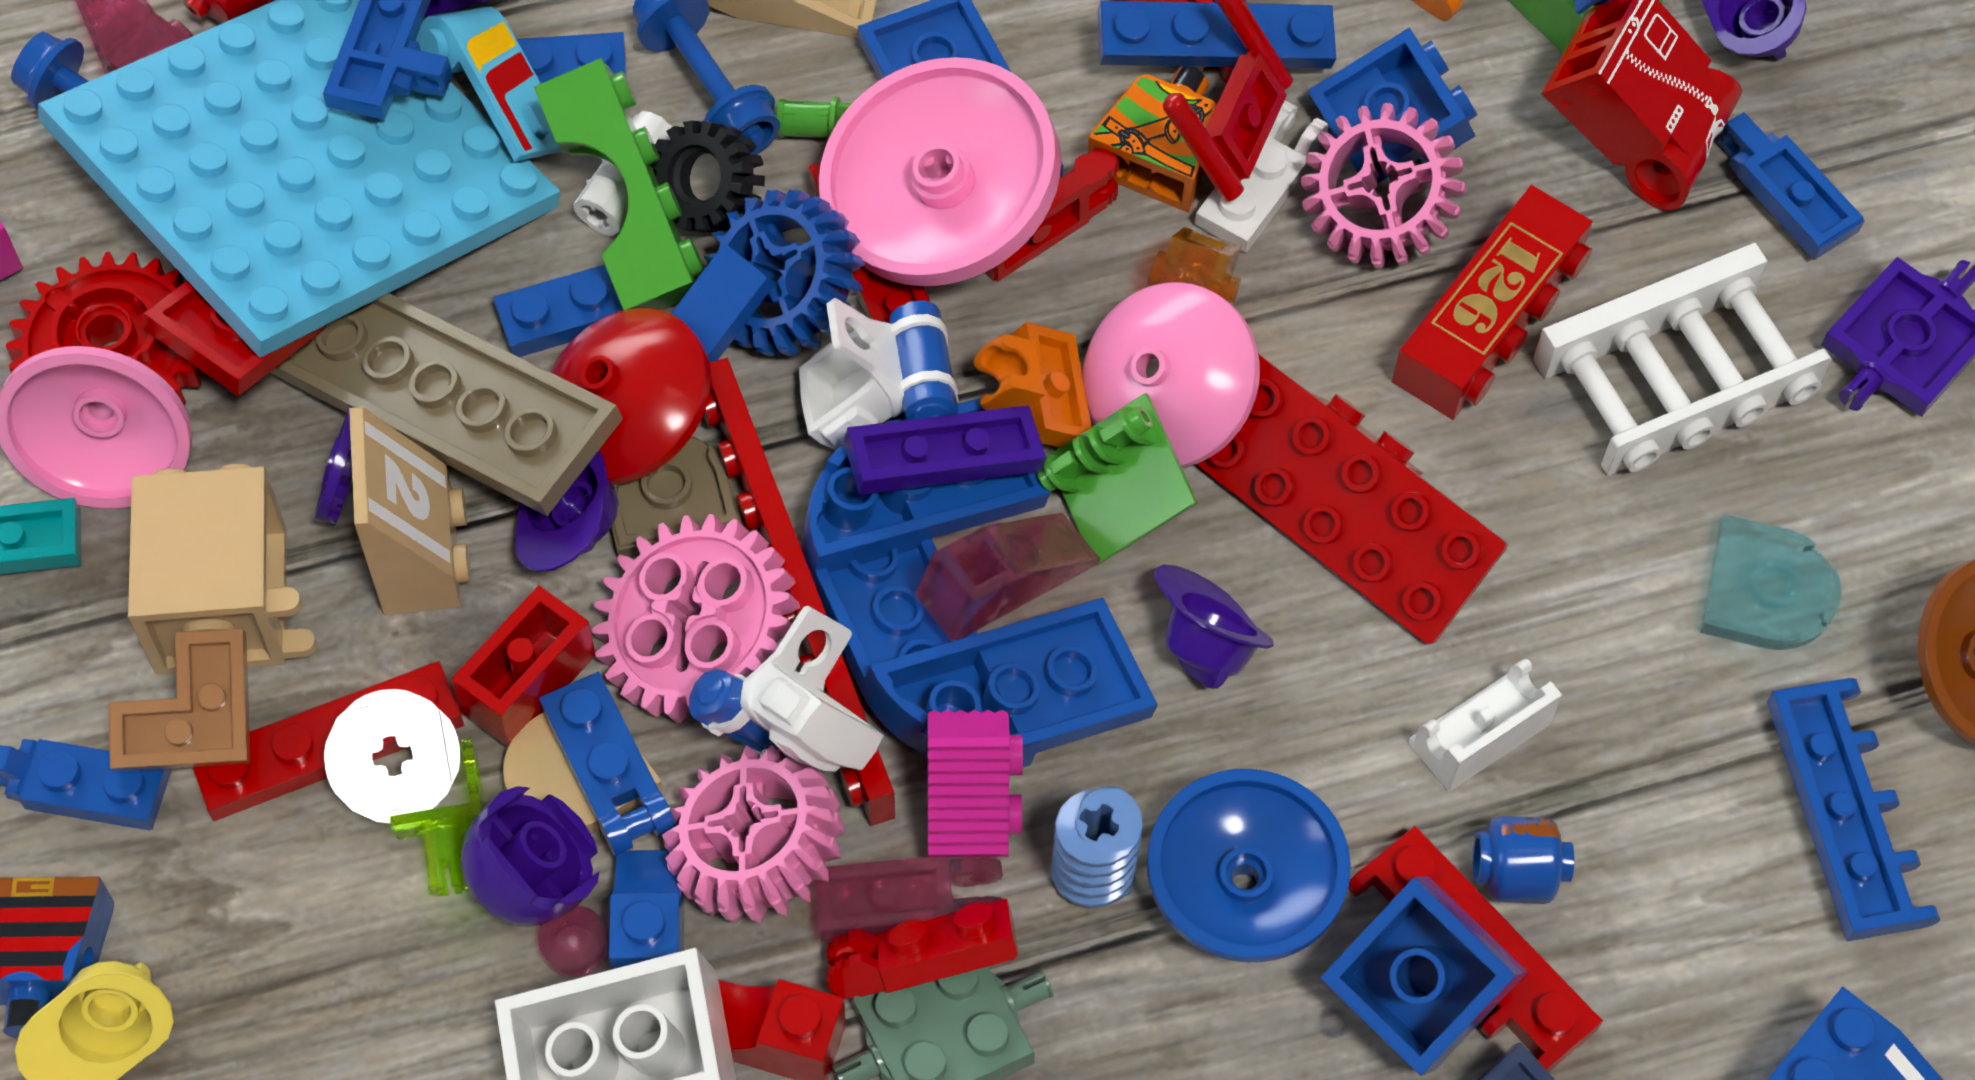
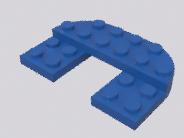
(1052, 673)

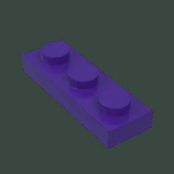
(944, 449)

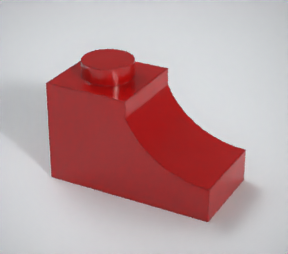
(784, 1028)

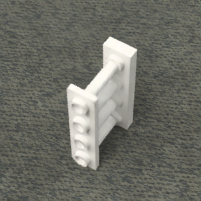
(1679, 305)

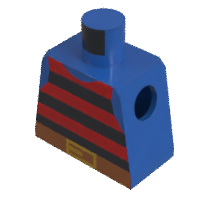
(47, 938)

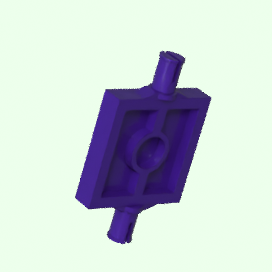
(1906, 336)

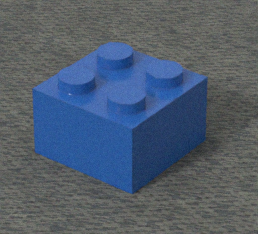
(1423, 974)

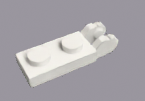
(1269, 185)

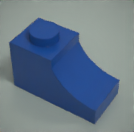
(644, 909)

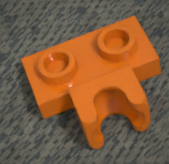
(1042, 371)

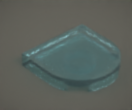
(1768, 587)

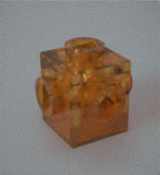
(1198, 257)

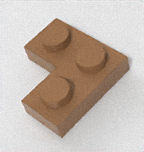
(205, 720)

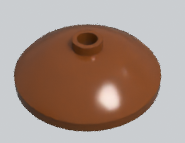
(1947, 649)

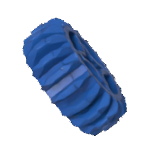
(804, 274)

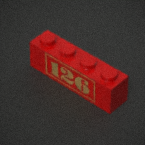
(1493, 302)

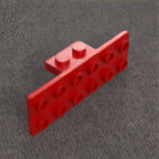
(1356, 504)

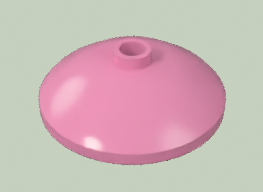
(1204, 370)
(74, 443)

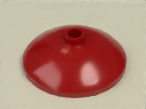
(654, 376)

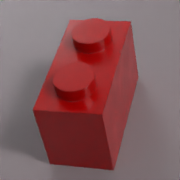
(524, 659)

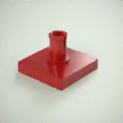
(207, 341)

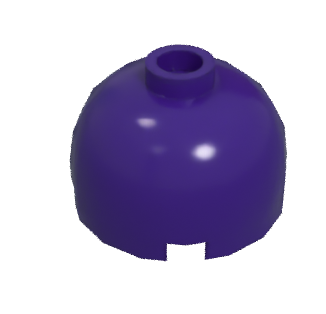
(528, 858)

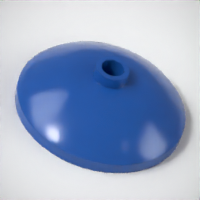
(1255, 828)

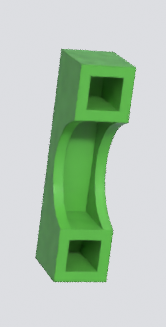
(593, 119)

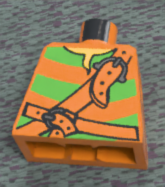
(1146, 142)

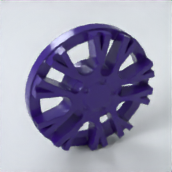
(336, 477)

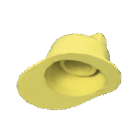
(96, 1026)

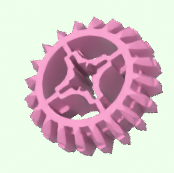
(1369, 137)
(774, 846)

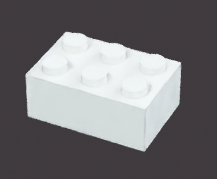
(621, 1025)

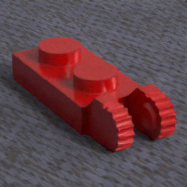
(1078, 198)
(921, 950)

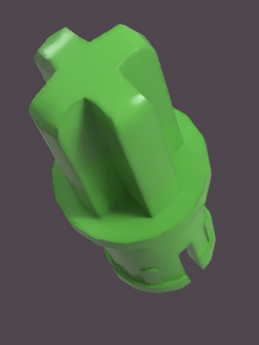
(809, 117)

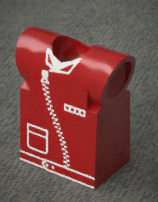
(1643, 96)

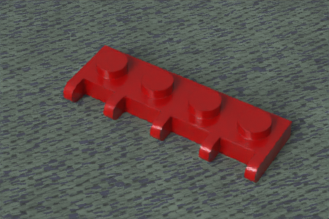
(1541, 1005)

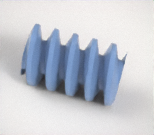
(1096, 846)

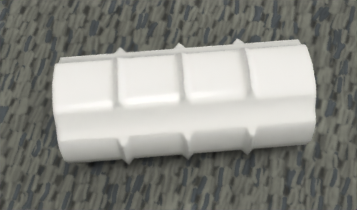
(605, 197)

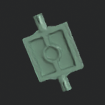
(946, 1029)

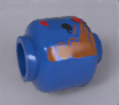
(1522, 859)

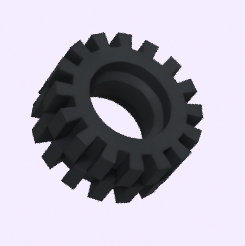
(735, 165)

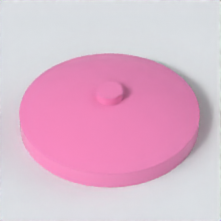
(942, 170)

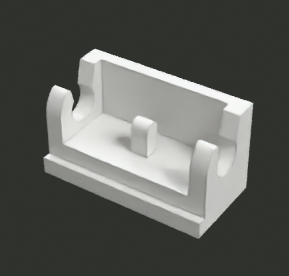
(1486, 726)

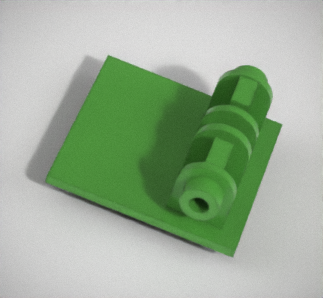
(1120, 478)

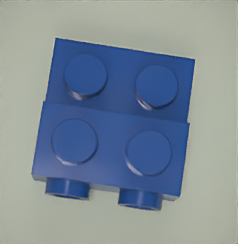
(1400, 75)

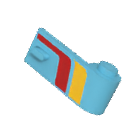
(498, 70)

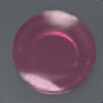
(574, 942)

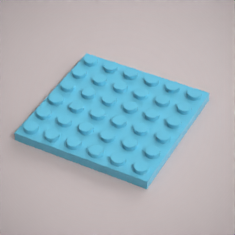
(274, 196)

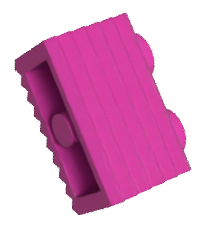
(970, 783)

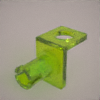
(444, 829)

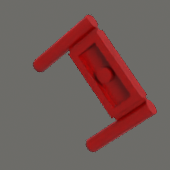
(1244, 111)

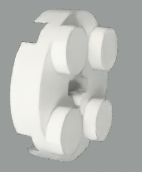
(360, 733)

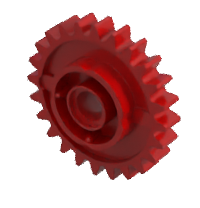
(100, 308)

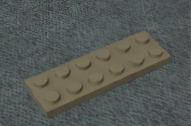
(457, 398)

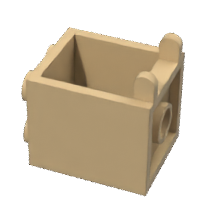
(211, 558)

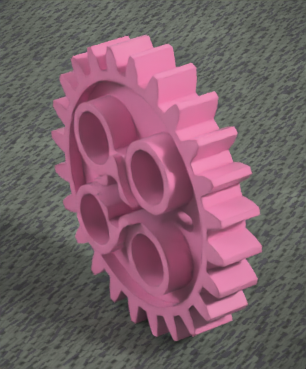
(693, 612)

